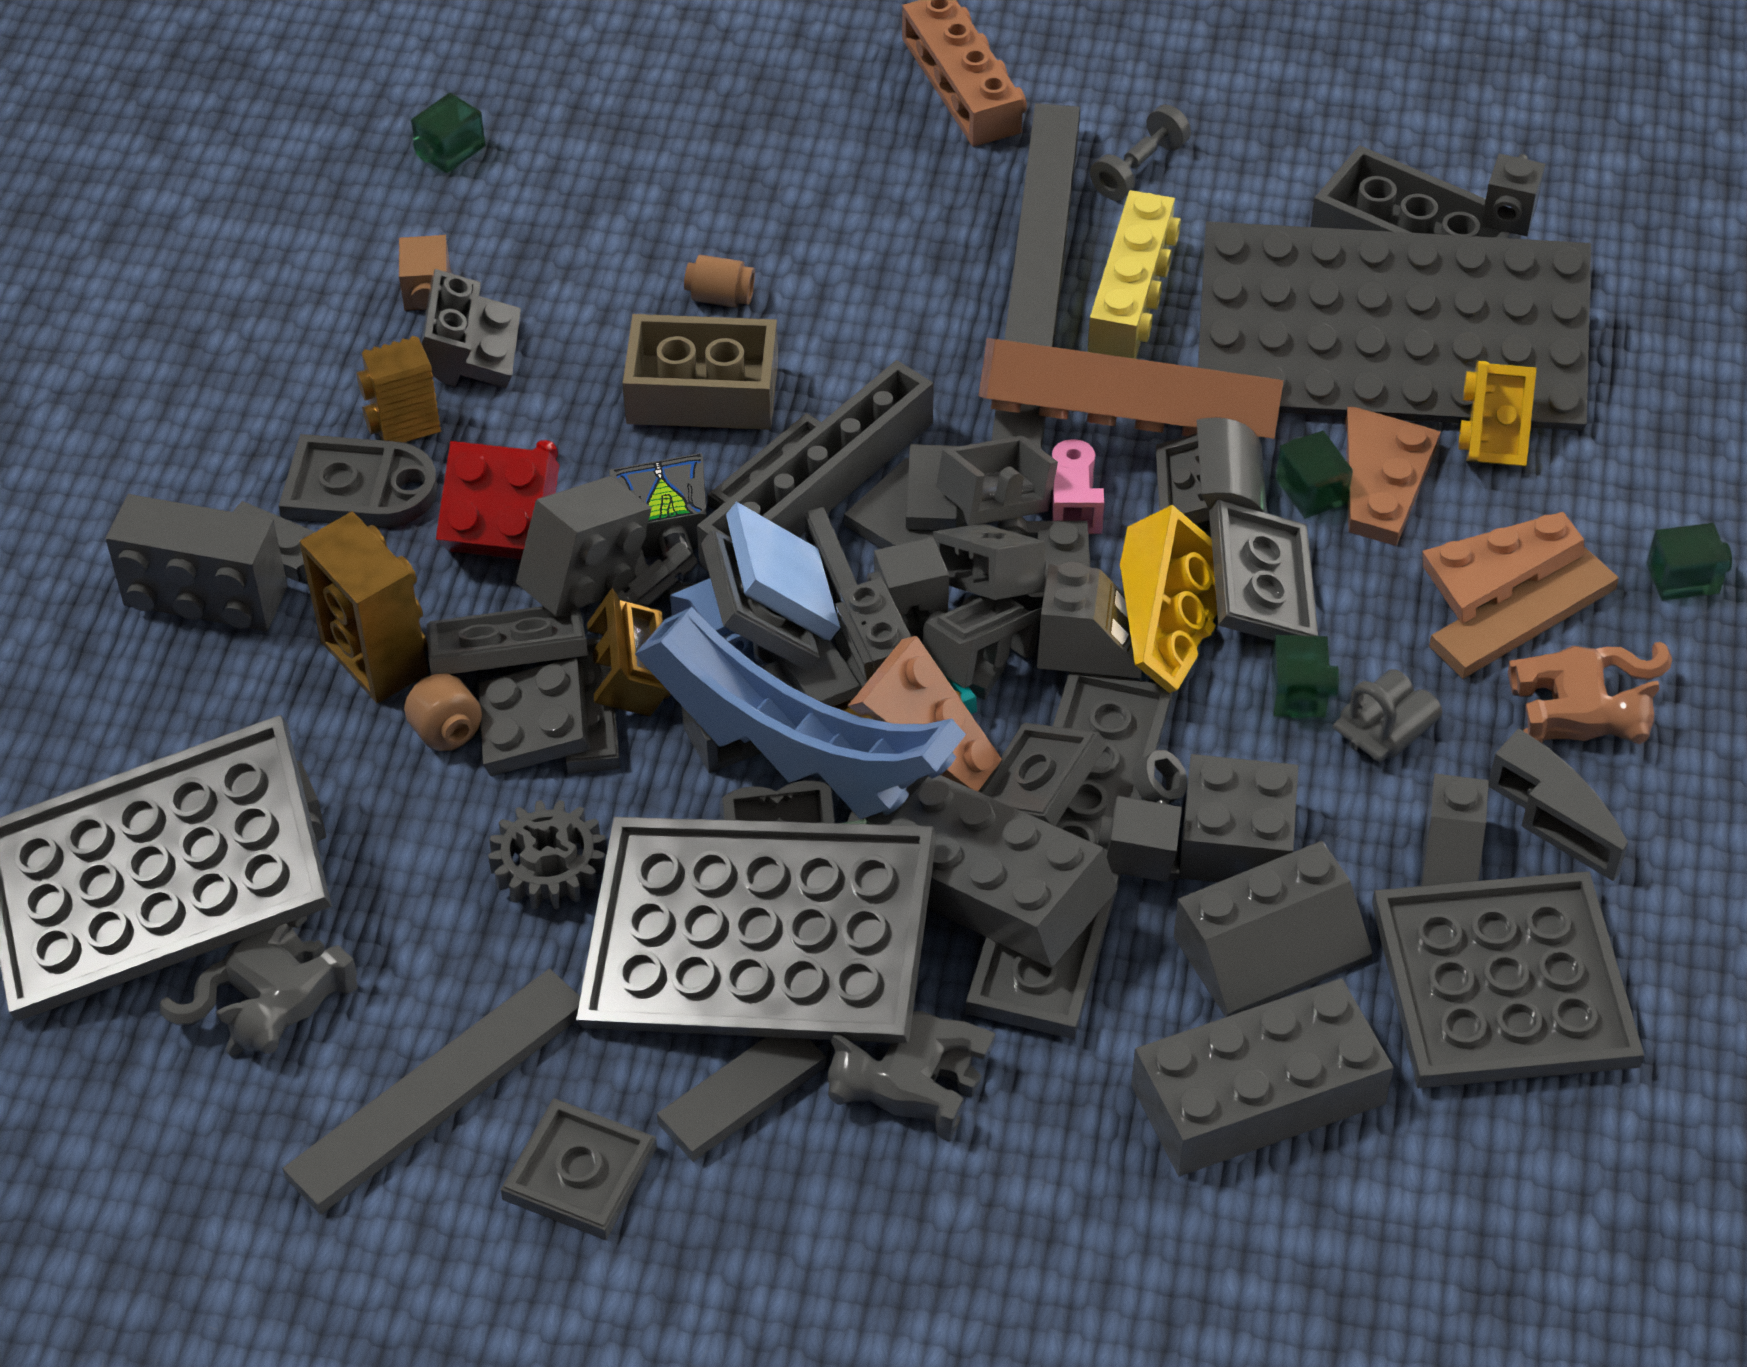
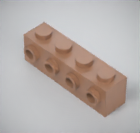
(963, 70)

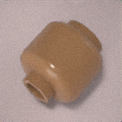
(443, 712)

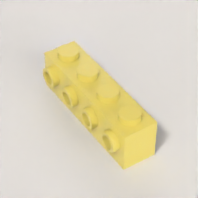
(1132, 275)

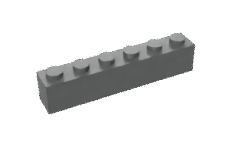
(835, 454)

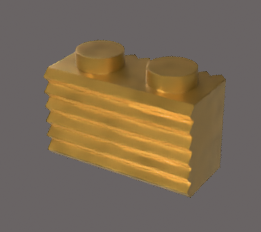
(399, 391)

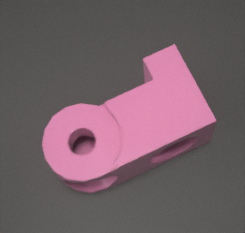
(1072, 489)

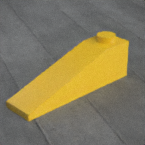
(1168, 593)

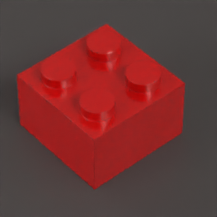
(492, 497)

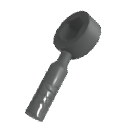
(1153, 791)

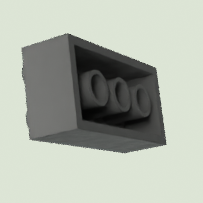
(1393, 197)
(1008, 870)
(1260, 1076)

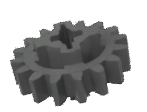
(547, 854)

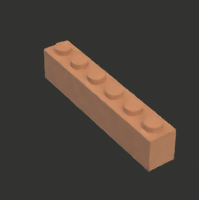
(1124, 388)

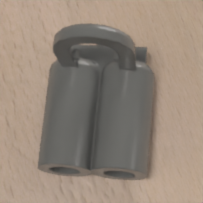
(1387, 715)

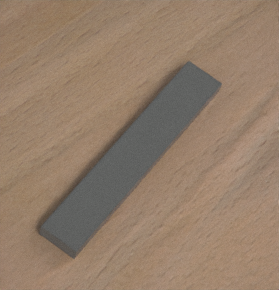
(433, 1092)

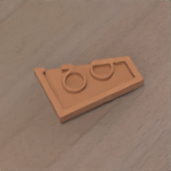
(1388, 471)
(1495, 562)
(915, 691)

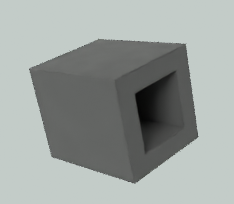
(1140, 838)

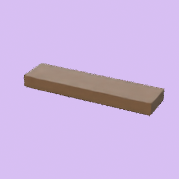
(1524, 615)

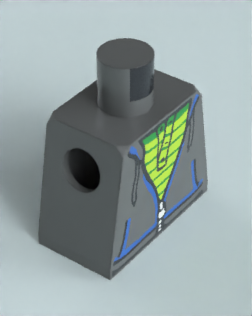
(676, 496)

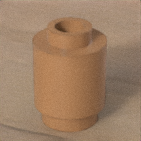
(719, 281)

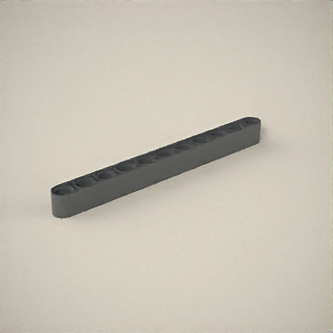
(1040, 249)

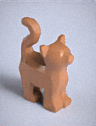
(1579, 695)

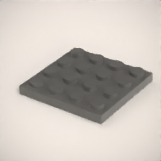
(1505, 980)

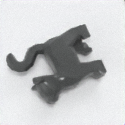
(281, 979)
(908, 1072)

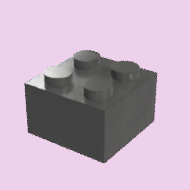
(583, 544)
(1236, 816)

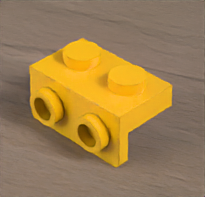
(1499, 413)

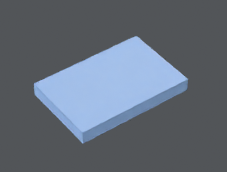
(782, 572)

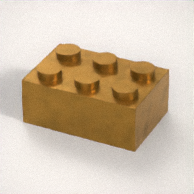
(365, 606)

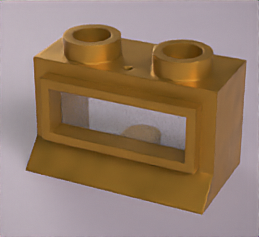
(625, 630)

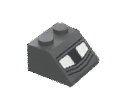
(1084, 624)

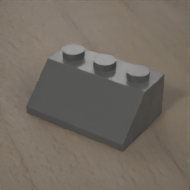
(1272, 929)

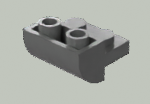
(468, 332)
(1210, 466)

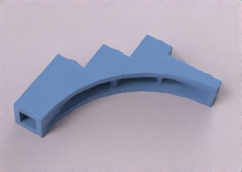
(736, 699)

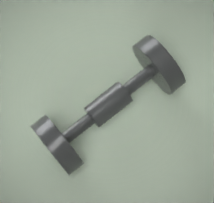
(1113, 175)

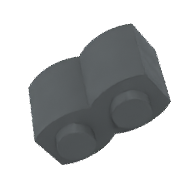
(792, 803)

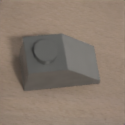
(1454, 830)

